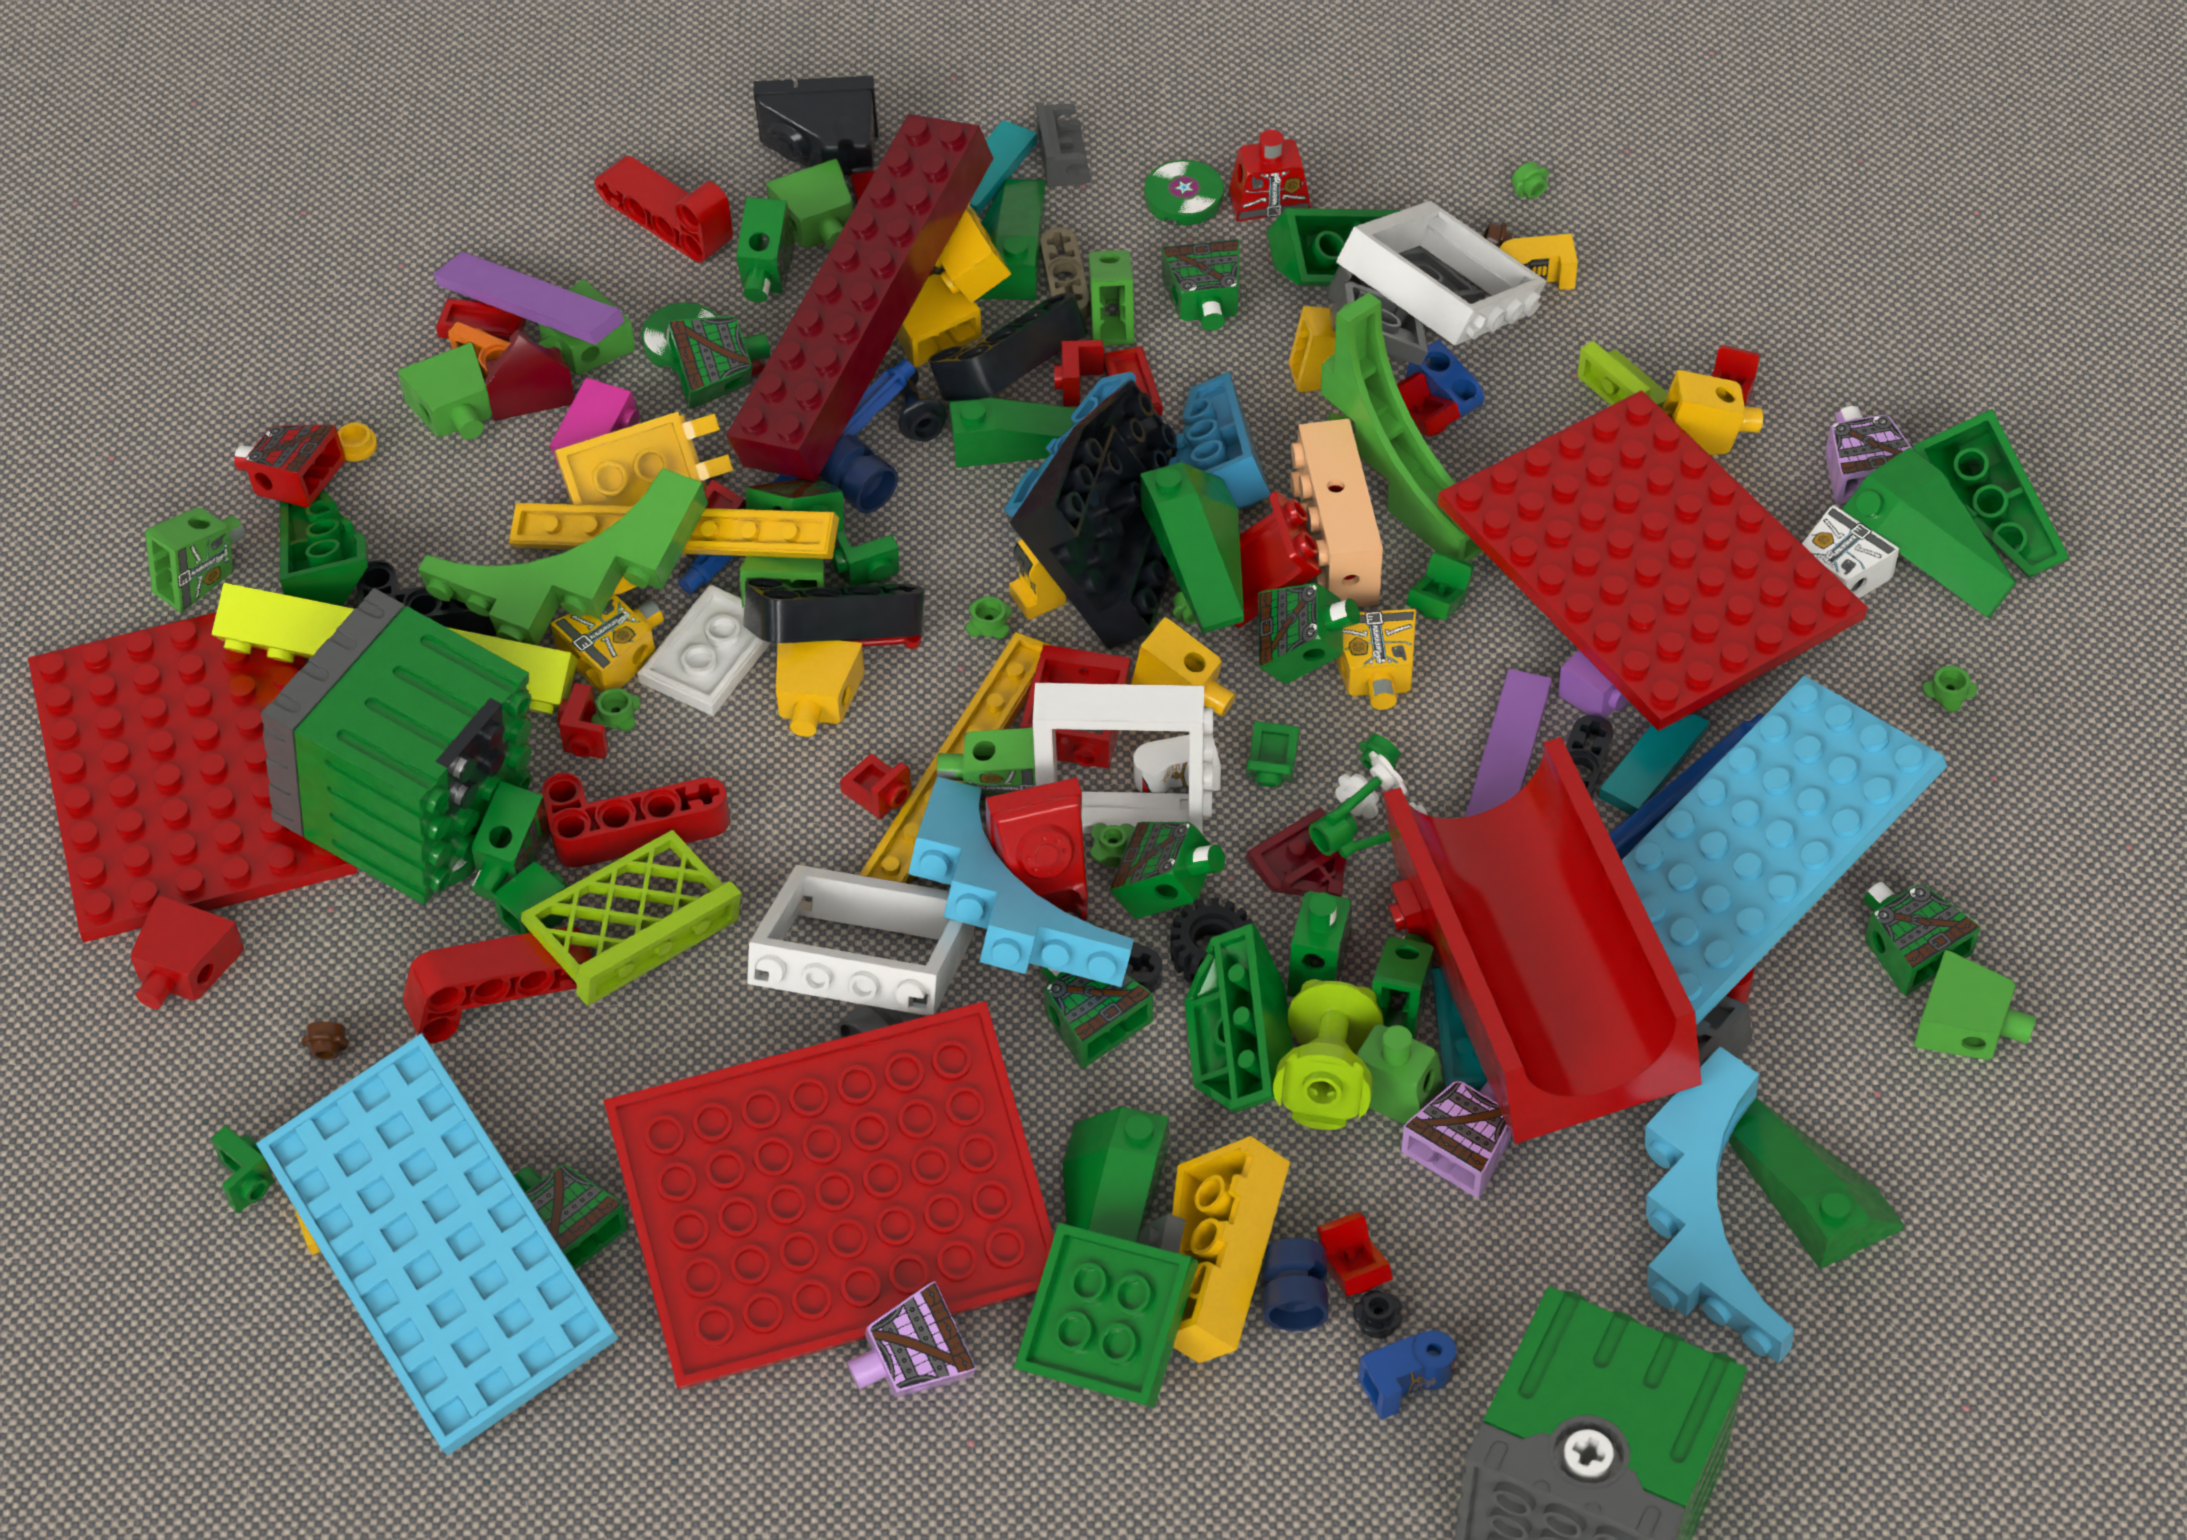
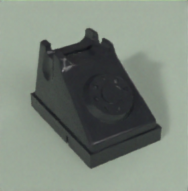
(819, 120)

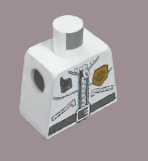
(1852, 551)

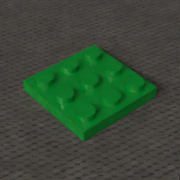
(1106, 1314)

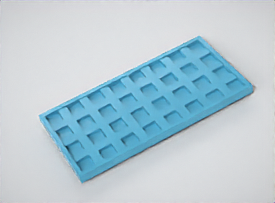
(1772, 833)
(436, 1244)

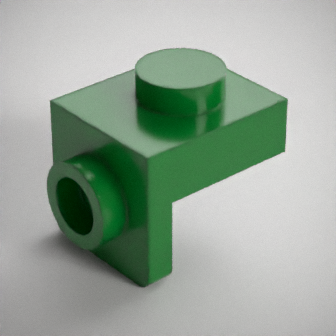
(867, 561)
(1442, 588)
(1273, 754)
(249, 1167)

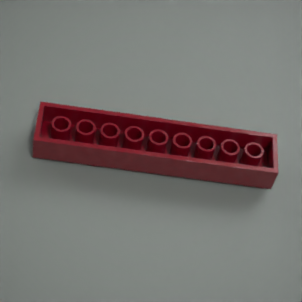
(860, 298)

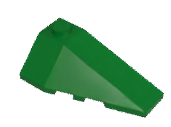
(1114, 1171)
(1813, 1190)

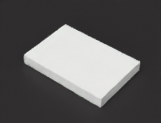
(705, 653)

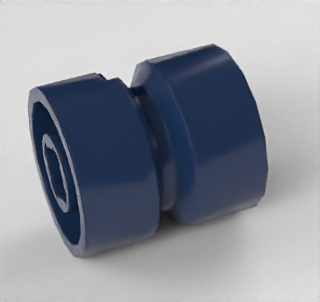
(860, 474)
(1296, 1284)

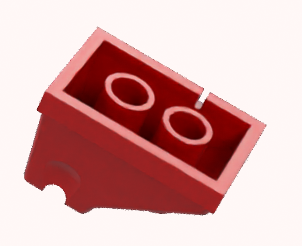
(1042, 842)

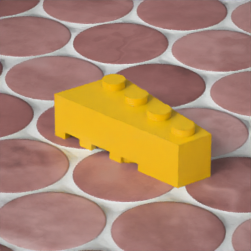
(971, 259)
(1228, 1218)

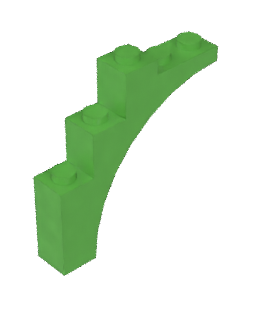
(1386, 437)
(583, 579)

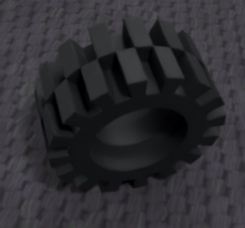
(1199, 923)

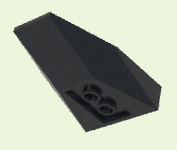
(1090, 521)

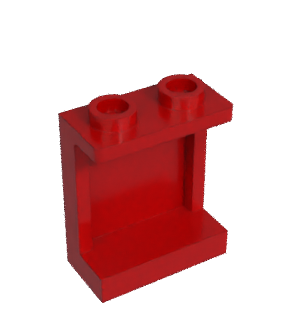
(1276, 553)

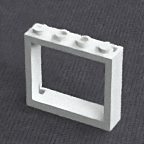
(1374, 258)
(1129, 709)
(852, 975)

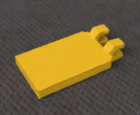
(624, 463)

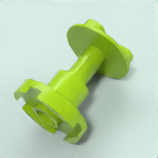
(1324, 1076)

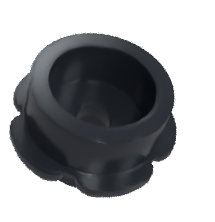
(1378, 1325)

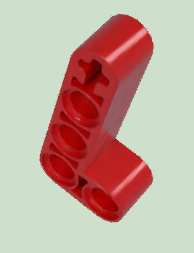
(691, 222)
(619, 825)
(480, 975)

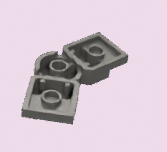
(1401, 331)

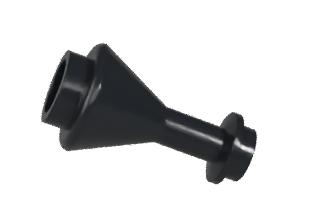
(920, 415)

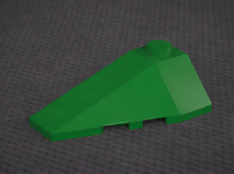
(1016, 230)
(1310, 240)
(1004, 429)
(1996, 491)
(1924, 517)
(1199, 538)
(320, 552)

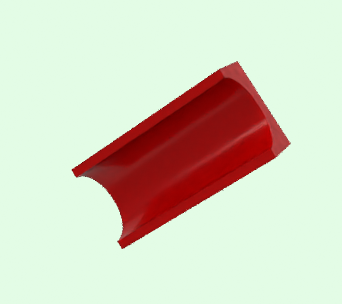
(1548, 953)

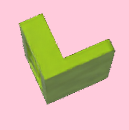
(1615, 376)

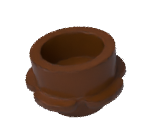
(1497, 234)
(325, 1039)

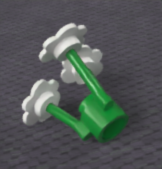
(1357, 795)

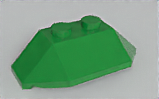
(1237, 1020)

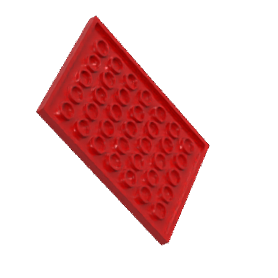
(1651, 559)
(167, 775)
(829, 1189)

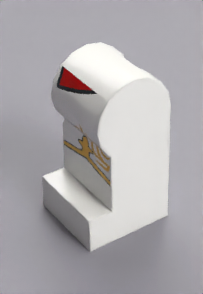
(1166, 765)

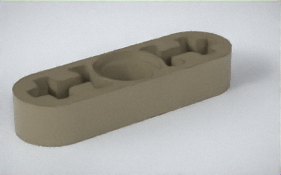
(1070, 262)

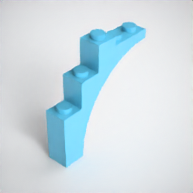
(987, 895)
(1683, 1205)

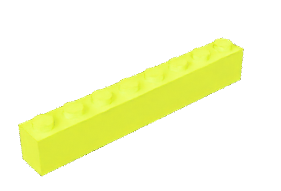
(300, 626)

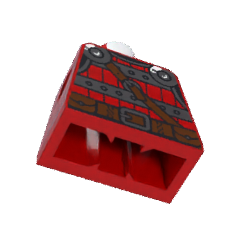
(292, 462)

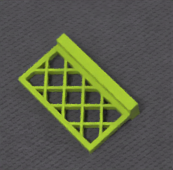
(647, 947)

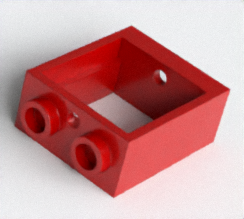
(1064, 666)

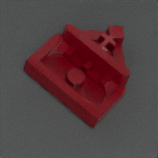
(527, 379)
(1294, 864)

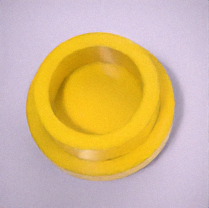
(357, 441)

